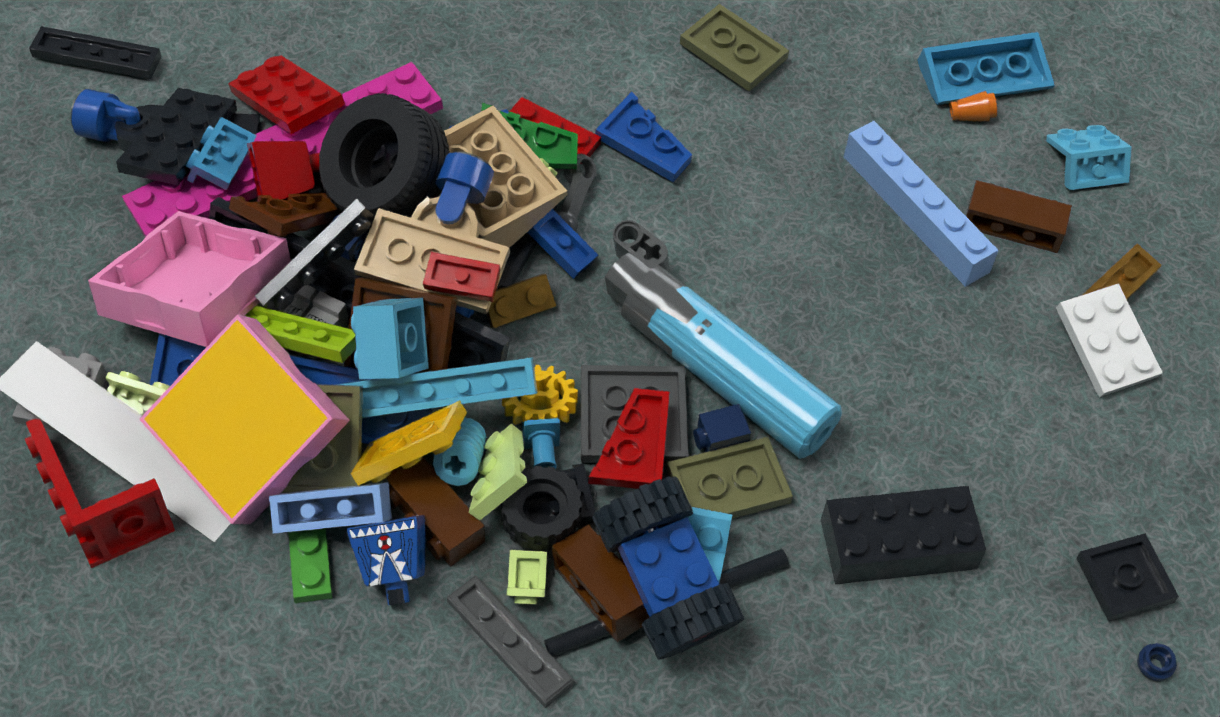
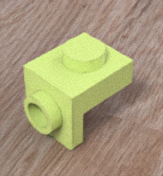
(527, 576)

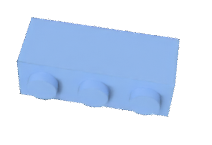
(330, 507)

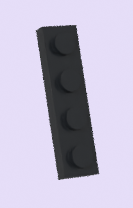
(95, 52)
(307, 264)

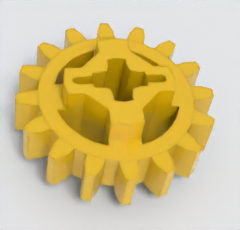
(546, 402)

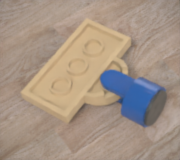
(401, 245)

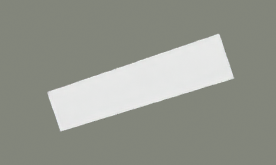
(107, 432)

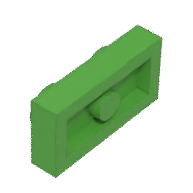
(310, 565)

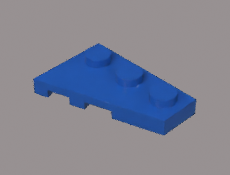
(640, 137)

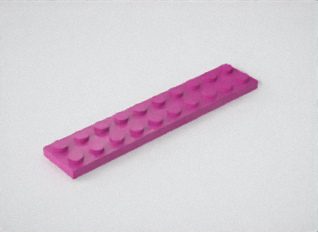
(160, 200)

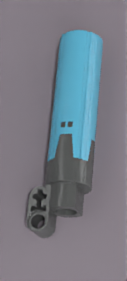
(715, 346)

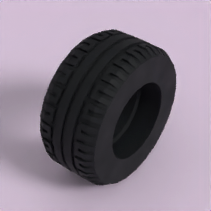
(357, 137)

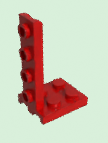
(109, 525)

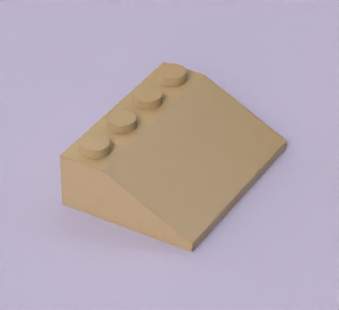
(521, 184)

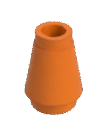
(974, 107)

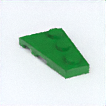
(548, 142)

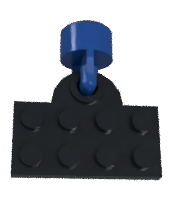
(153, 137)

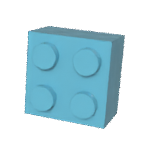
(390, 338)

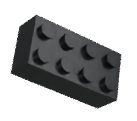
(902, 534)

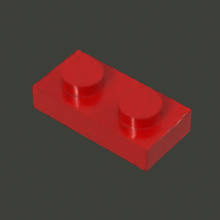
(461, 276)

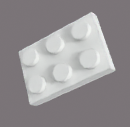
(1108, 340)

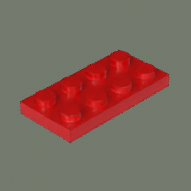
(286, 94)

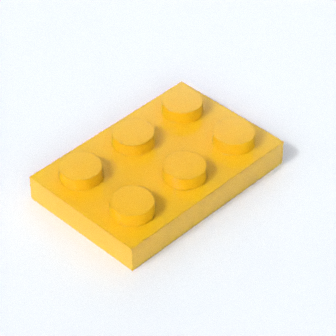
(408, 444)

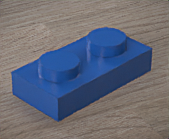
(563, 244)

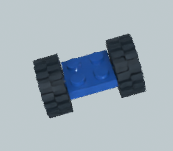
(667, 567)

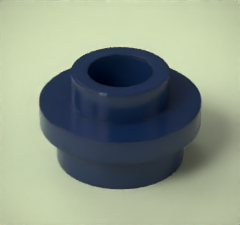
(1161, 653)

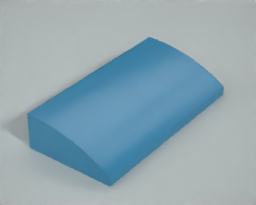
(988, 65)

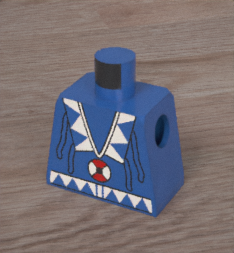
(390, 554)

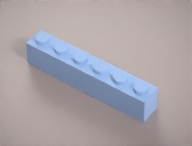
(920, 203)

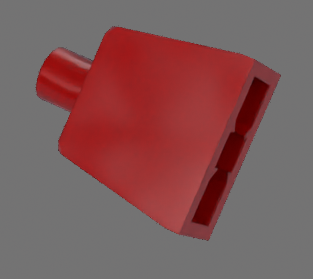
(282, 167)

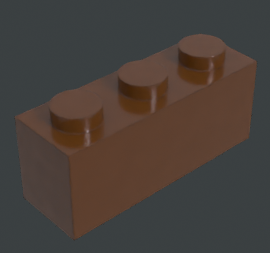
(1018, 216)
(448, 524)
(600, 582)

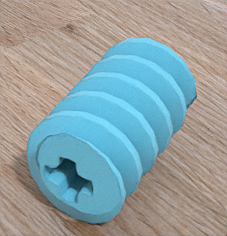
(462, 460)

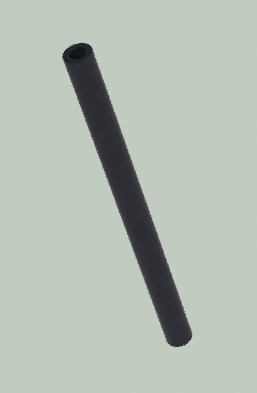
(734, 576)

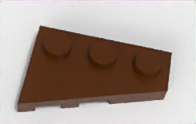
(287, 216)

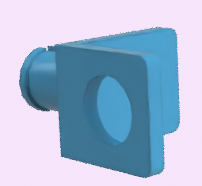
(542, 437)

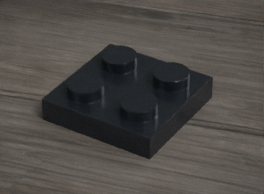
(1127, 577)

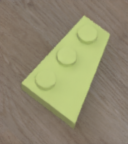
(499, 471)

